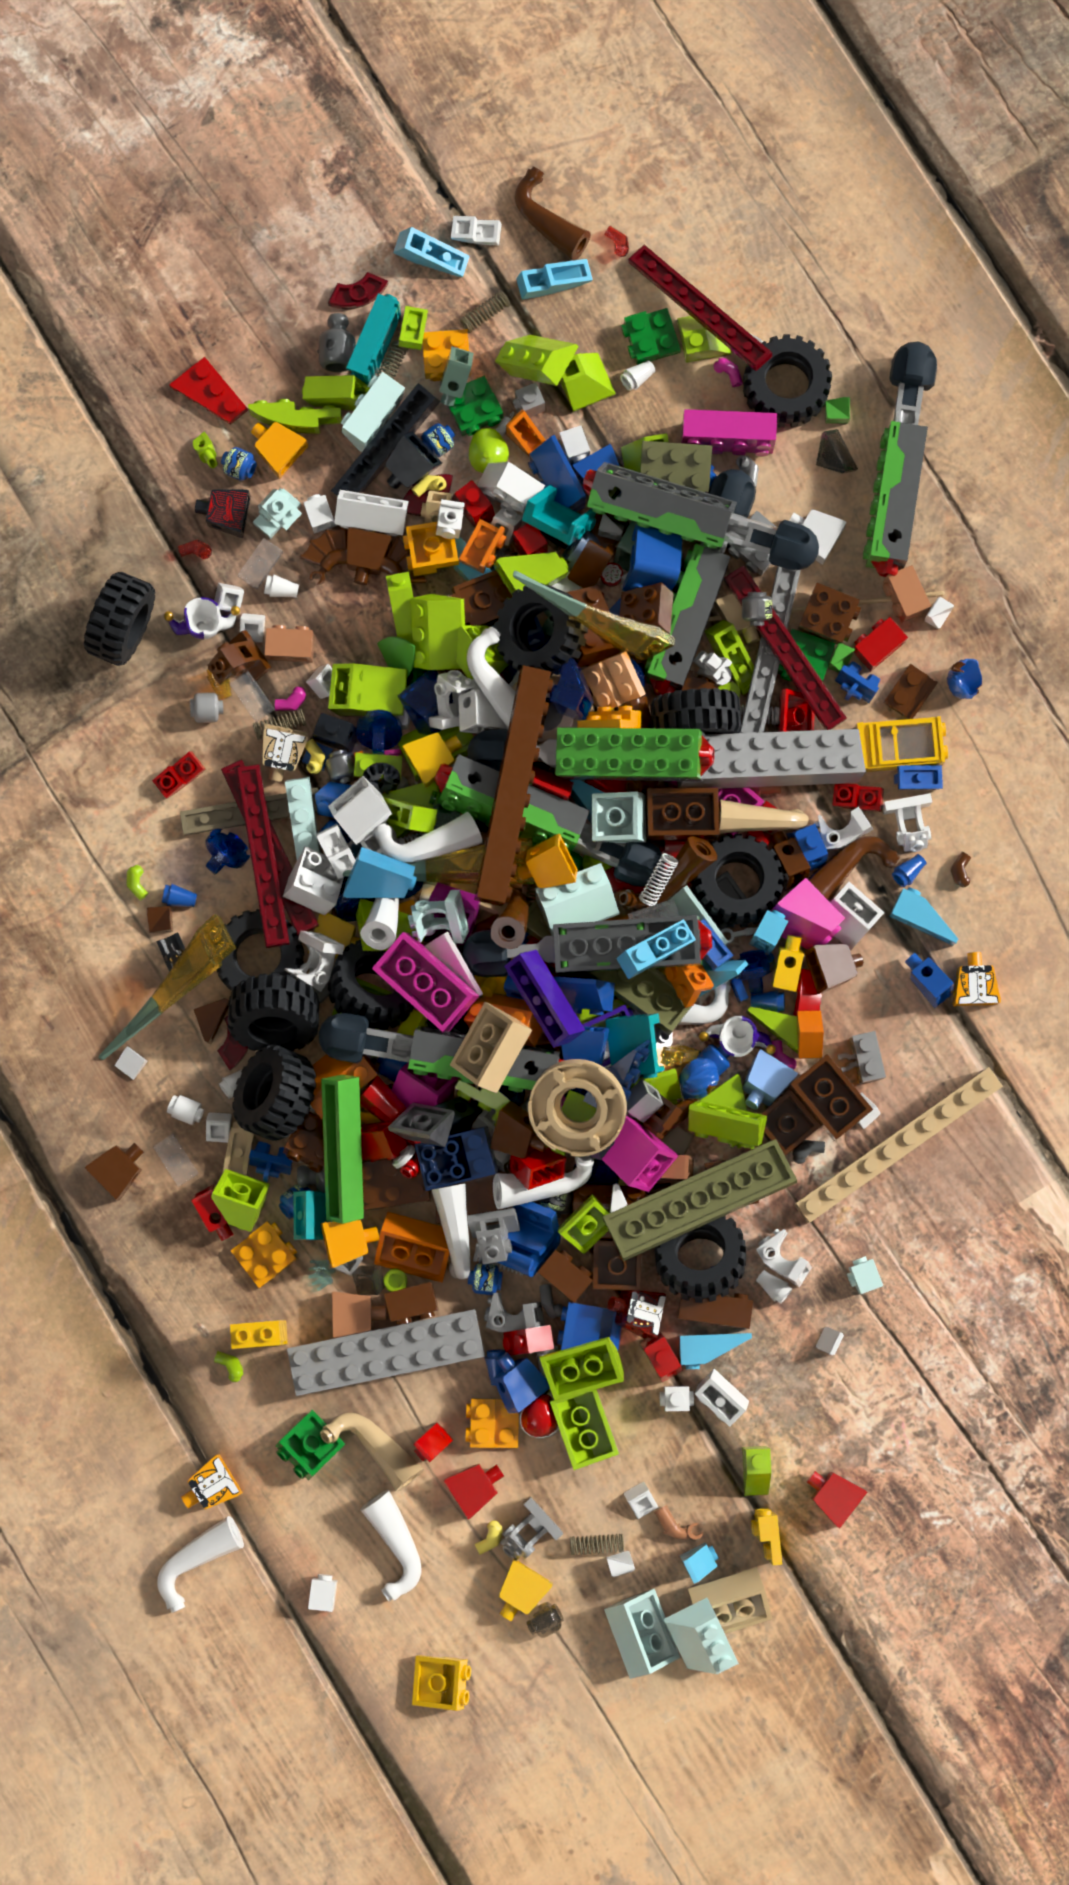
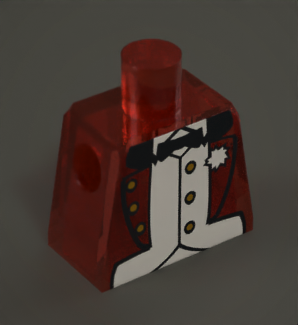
(638, 1311)

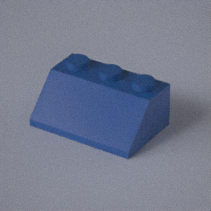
(555, 470)
(587, 994)

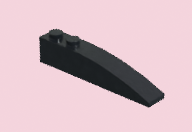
(373, 459)

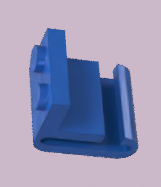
(653, 559)
(535, 1240)
(586, 1325)

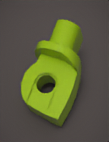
(206, 453)

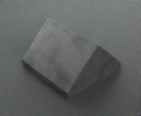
(424, 1124)

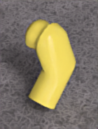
(429, 482)
(317, 757)
(493, 1537)

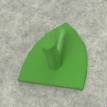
(398, 653)

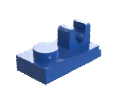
(919, 777)
(718, 953)

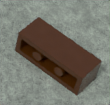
(725, 1310)

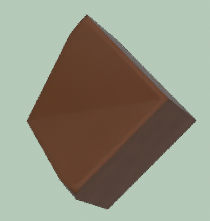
(160, 919)

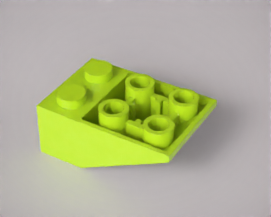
(365, 688)

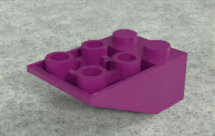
(471, 910)

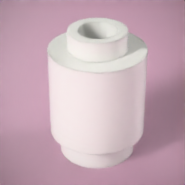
(185, 1109)

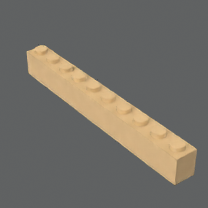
(898, 1145)

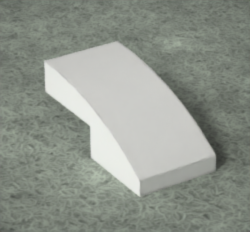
(476, 231)
(336, 850)

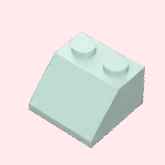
(619, 817)

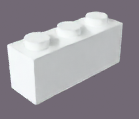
(371, 513)

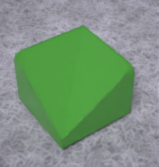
(837, 411)
(841, 657)

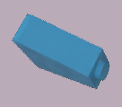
(379, 877)

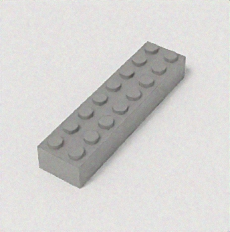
(783, 759)
(385, 1352)

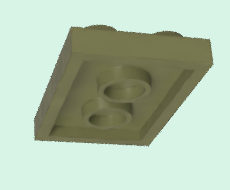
(678, 463)

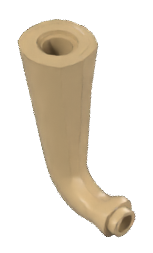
(746, 817)
(391, 1458)

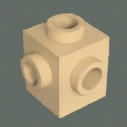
(431, 507)

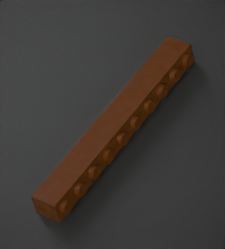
(513, 785)

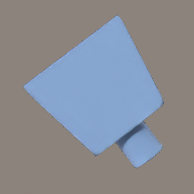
(766, 1080)

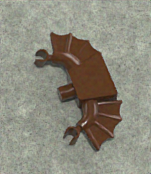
(361, 551)

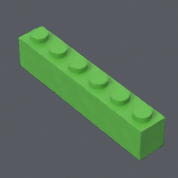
(342, 1148)

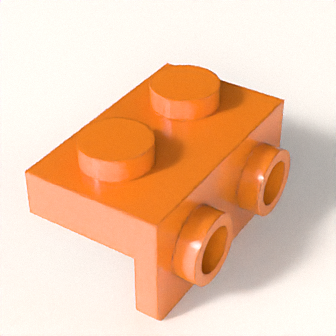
(482, 546)
(689, 982)

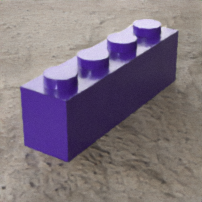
(544, 998)

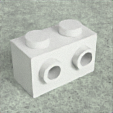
(721, 1397)

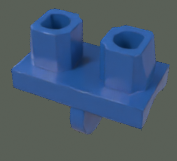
(855, 684)
(269, 1164)

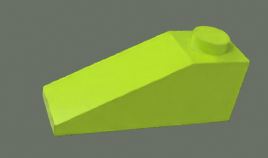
(728, 644)
(411, 815)
(779, 1024)

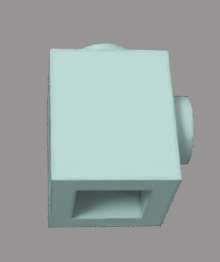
(864, 1275)

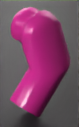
(731, 369)
(292, 702)
(779, 1055)

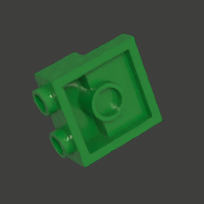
(650, 336)
(476, 408)
(815, 650)
(306, 1447)

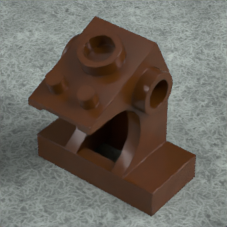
(232, 661)

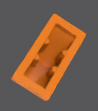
(524, 433)
(810, 1034)

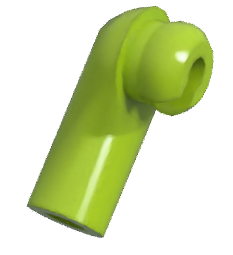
(133, 882)
(232, 1364)

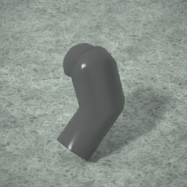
(805, 1148)

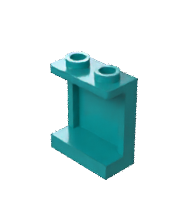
(555, 518)
(630, 1032)
(309, 1214)

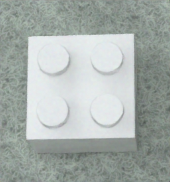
(508, 485)

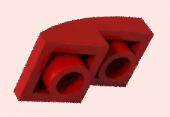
(179, 775)
(854, 796)
(807, 995)

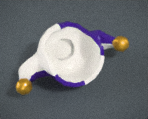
(202, 619)
(738, 1036)

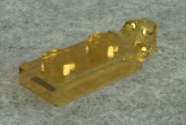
(677, 1054)

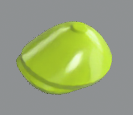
(487, 447)

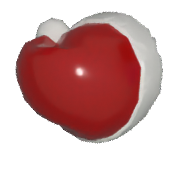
(538, 1417)

